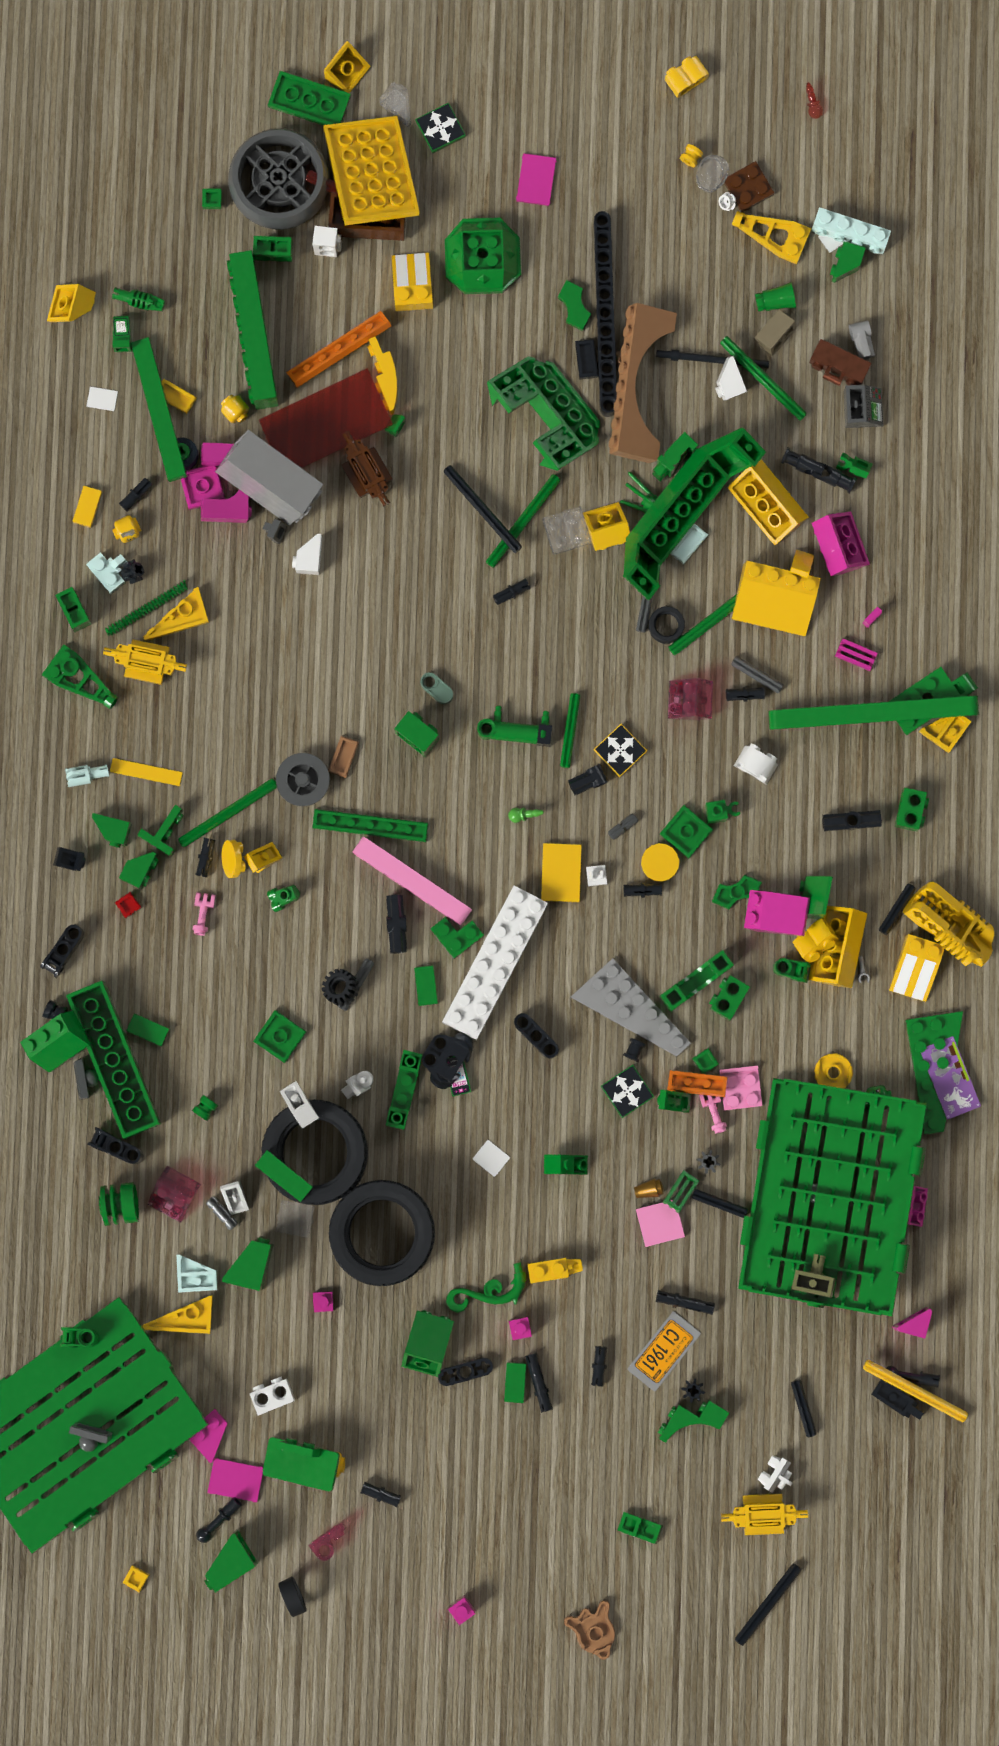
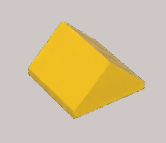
(346, 68)

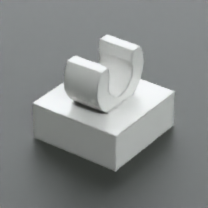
(596, 875)

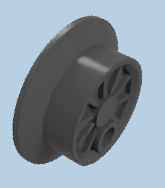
(302, 779)

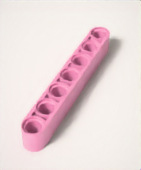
(412, 881)

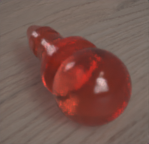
(815, 110)

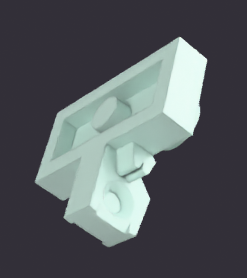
(107, 571)

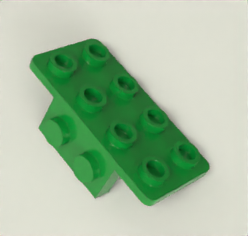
(301, 1463)

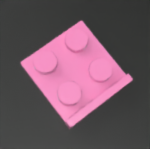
(742, 1088)
(659, 1224)

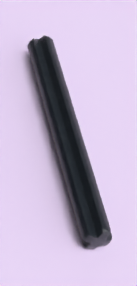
(768, 1604)

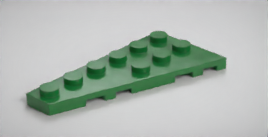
(921, 1034)

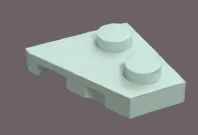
(195, 1276)

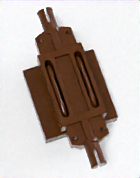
(366, 470)

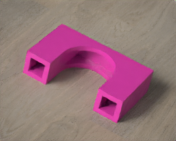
(222, 510)

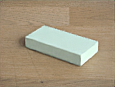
(689, 543)

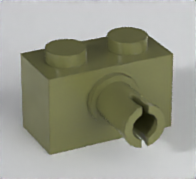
(814, 1281)

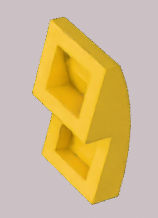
(802, 563)

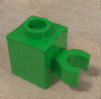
(718, 811)

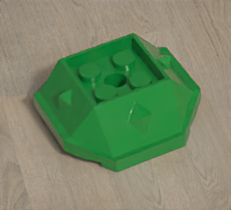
(479, 274)

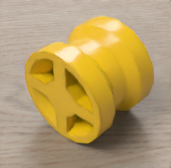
(691, 155)

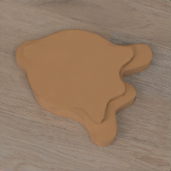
(593, 1630)

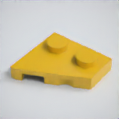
(946, 731)

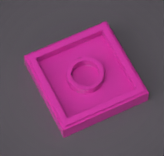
(202, 484)

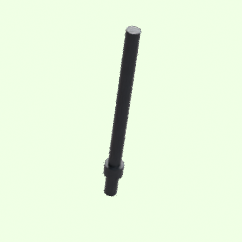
(675, 355)

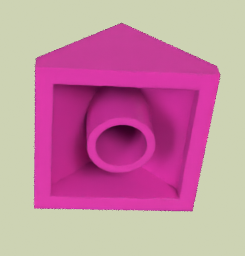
(915, 1324)

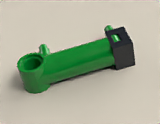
(517, 732)

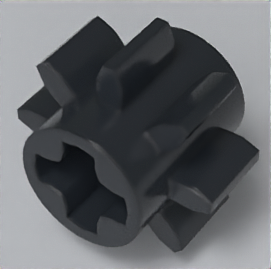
(132, 571)
(696, 1395)

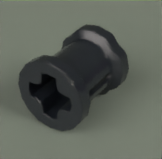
(634, 1050)

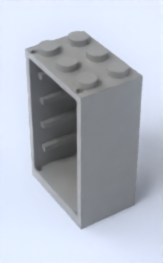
(270, 478)

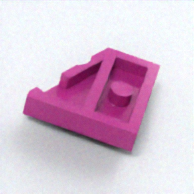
(209, 1438)

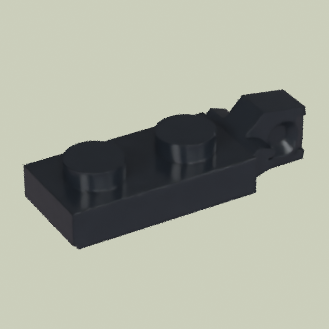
(896, 1399)

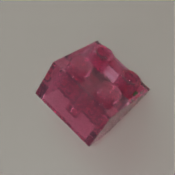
(690, 699)
(173, 1194)

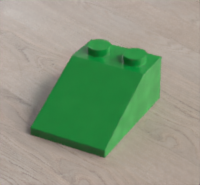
(818, 890)

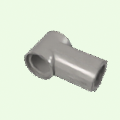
(861, 335)

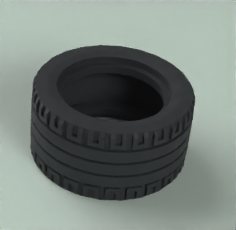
(355, 1141)
(341, 1241)

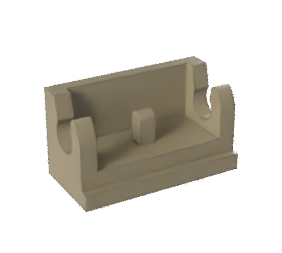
(775, 332)

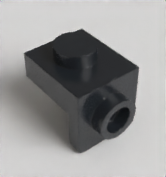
(69, 859)

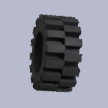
(349, 991)

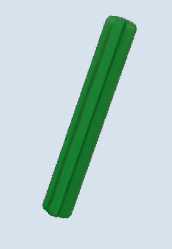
(570, 730)

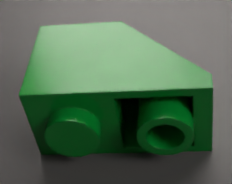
(849, 261)
(137, 870)
(566, 1164)

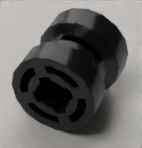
(53, 1010)

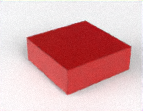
(128, 905)

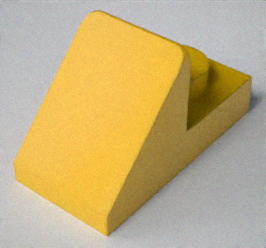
(262, 857)

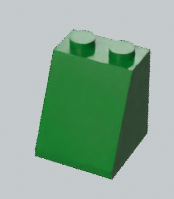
(251, 1265)
(427, 1343)
(231, 1563)

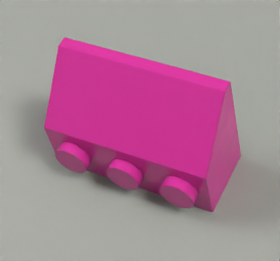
(840, 543)

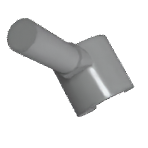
(862, 970)

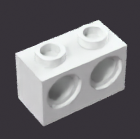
(326, 241)
(274, 1400)

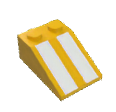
(412, 282)
(916, 967)

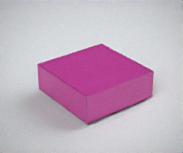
(872, 617)

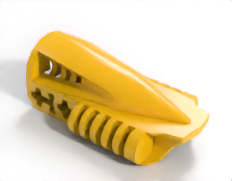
(955, 925)

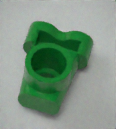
(282, 897)

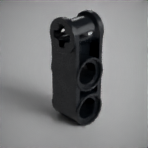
(55, 957)
(103, 1141)

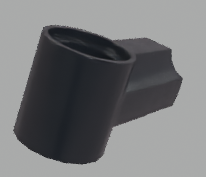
(592, 778)

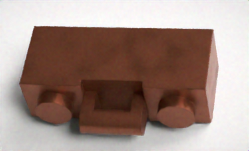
(840, 362)

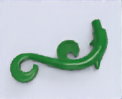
(513, 1295)

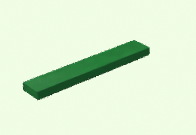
(370, 825)

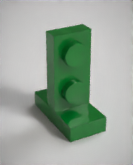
(164, 832)

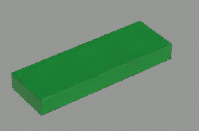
(283, 1176)

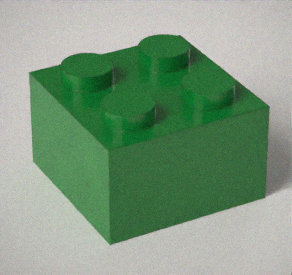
(417, 733)

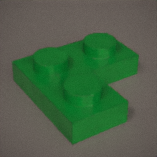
(455, 941)

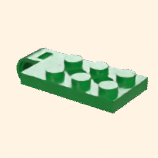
(939, 686)

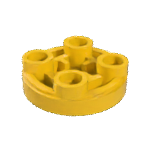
(232, 858)

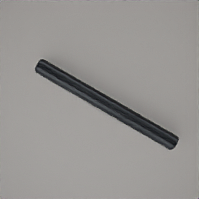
(482, 508)

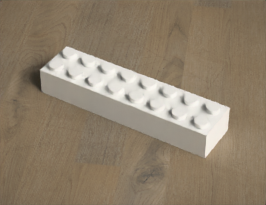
(495, 963)

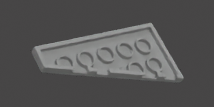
(624, 1002)

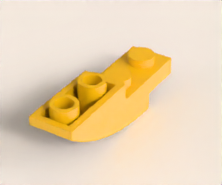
(386, 381)

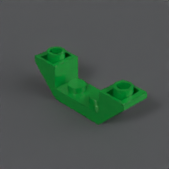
(404, 1089)

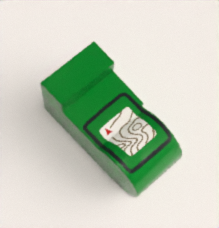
(121, 334)

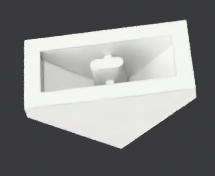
(234, 1197)

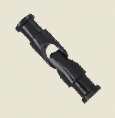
(811, 467)

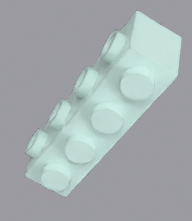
(851, 230)

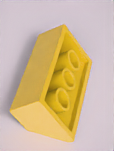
(767, 502)
(839, 963)

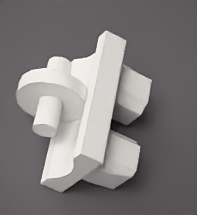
(358, 1084)
(771, 1481)

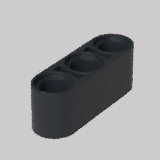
(531, 1027)

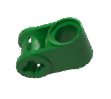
(793, 969)
(75, 1337)

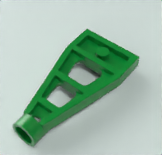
(56, 677)

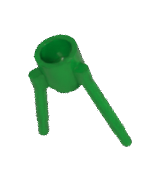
(648, 499)

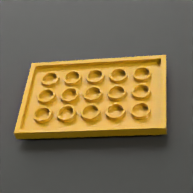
(371, 170)

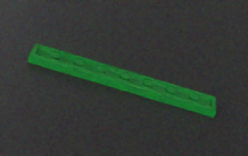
(159, 409)

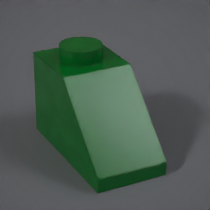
(113, 829)

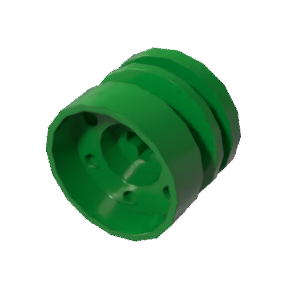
(117, 1204)

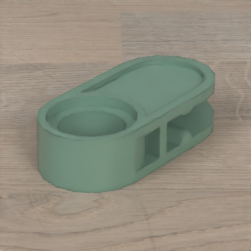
(440, 691)

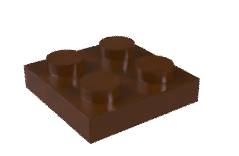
(748, 186)

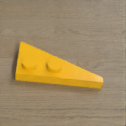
(186, 615)
(191, 1318)

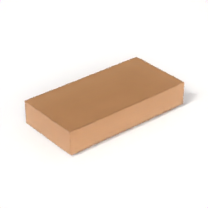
(343, 757)

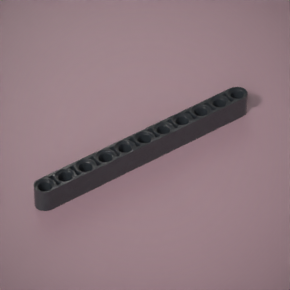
(605, 305)

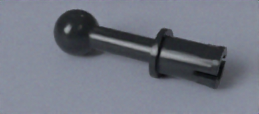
(922, 1378)
(205, 1533)

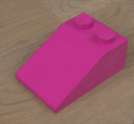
(776, 913)

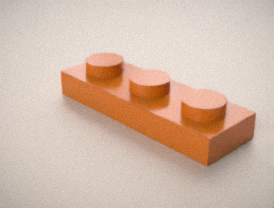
(697, 1083)

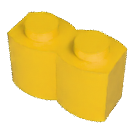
(686, 76)
(815, 941)

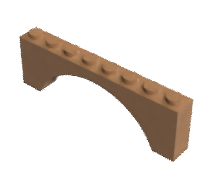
(629, 433)

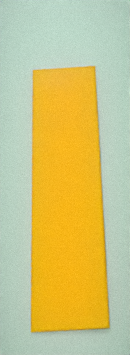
(146, 772)

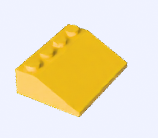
(775, 598)

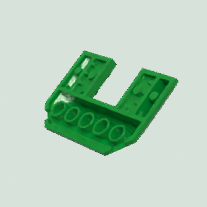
(557, 403)

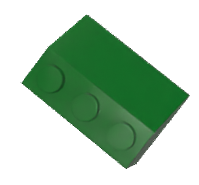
(56, 1041)

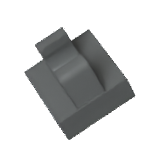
(275, 530)

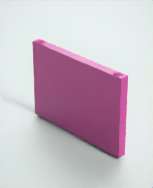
(536, 179)
(235, 1480)

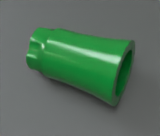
(776, 298)

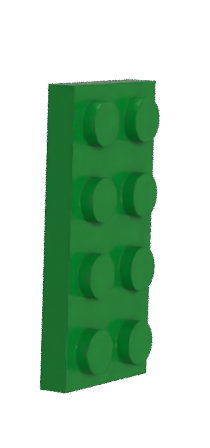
(308, 99)

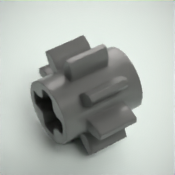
(703, 1165)

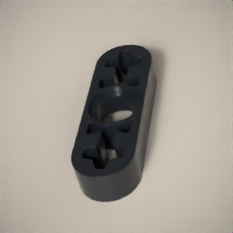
(462, 1379)

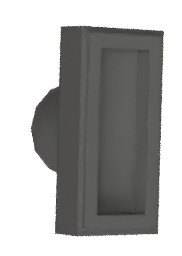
(84, 1079)
(90, 1436)

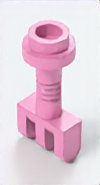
(200, 928)
(718, 1126)

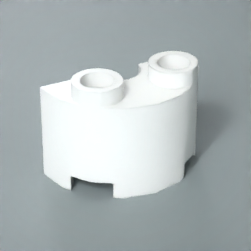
(756, 763)

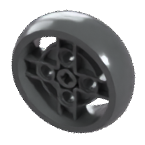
(254, 203)

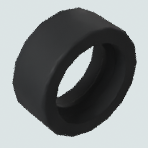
(661, 611)
(292, 1597)

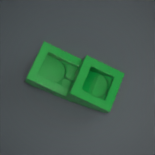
(640, 1527)

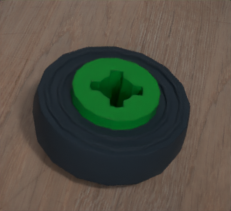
(189, 452)

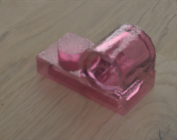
(325, 1539)

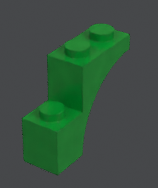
(680, 1417)

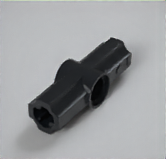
(864, 819)
(396, 924)

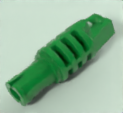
(139, 299)

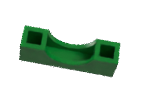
(696, 980)

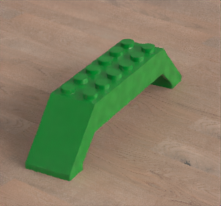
(683, 504)

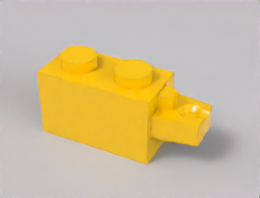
(553, 1269)

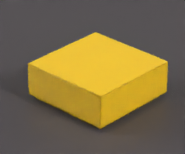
(136, 1578)

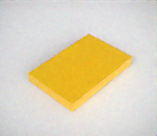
(561, 872)

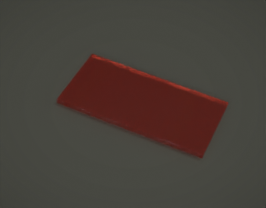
(317, 422)

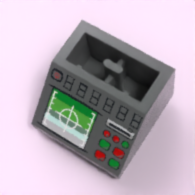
(863, 406)

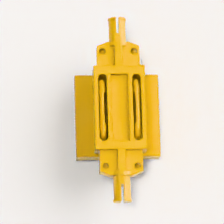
(145, 661)
(764, 1514)

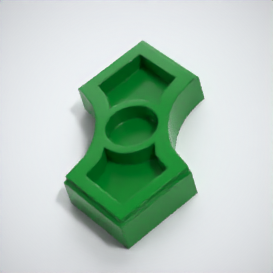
(571, 297)
(728, 895)

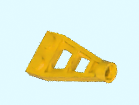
(794, 243)

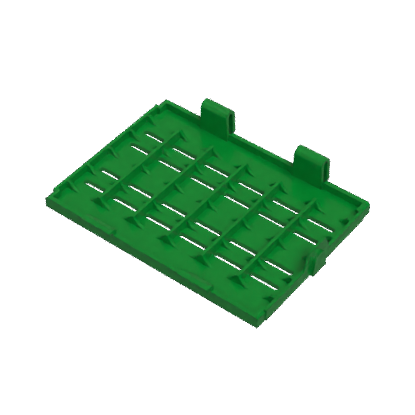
(780, 1143)
(149, 1446)

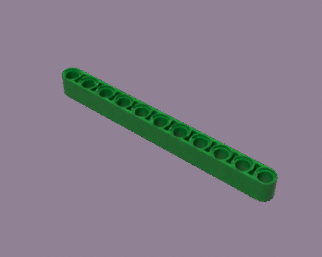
(873, 712)

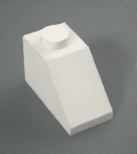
(730, 381)
(309, 557)
(299, 1104)

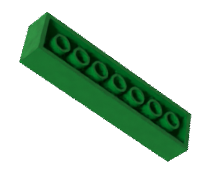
(253, 335)
(114, 1060)

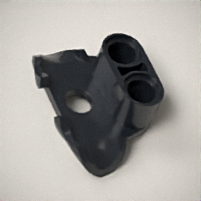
(458, 1046)

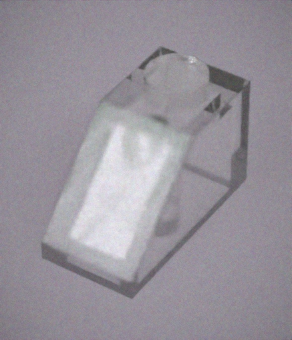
(396, 101)

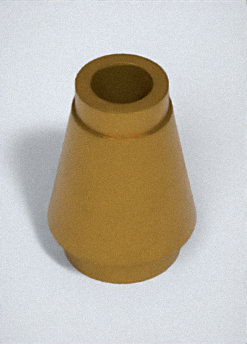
(649, 1189)

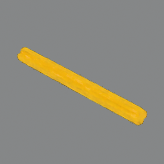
(915, 1390)

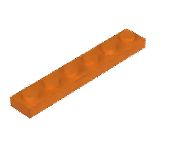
(338, 349)

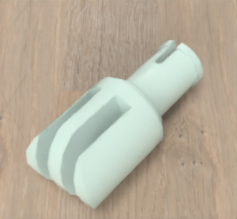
(84, 774)

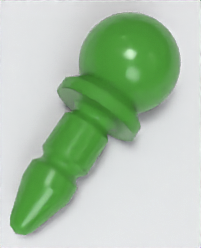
(517, 814)

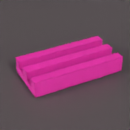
(851, 652)

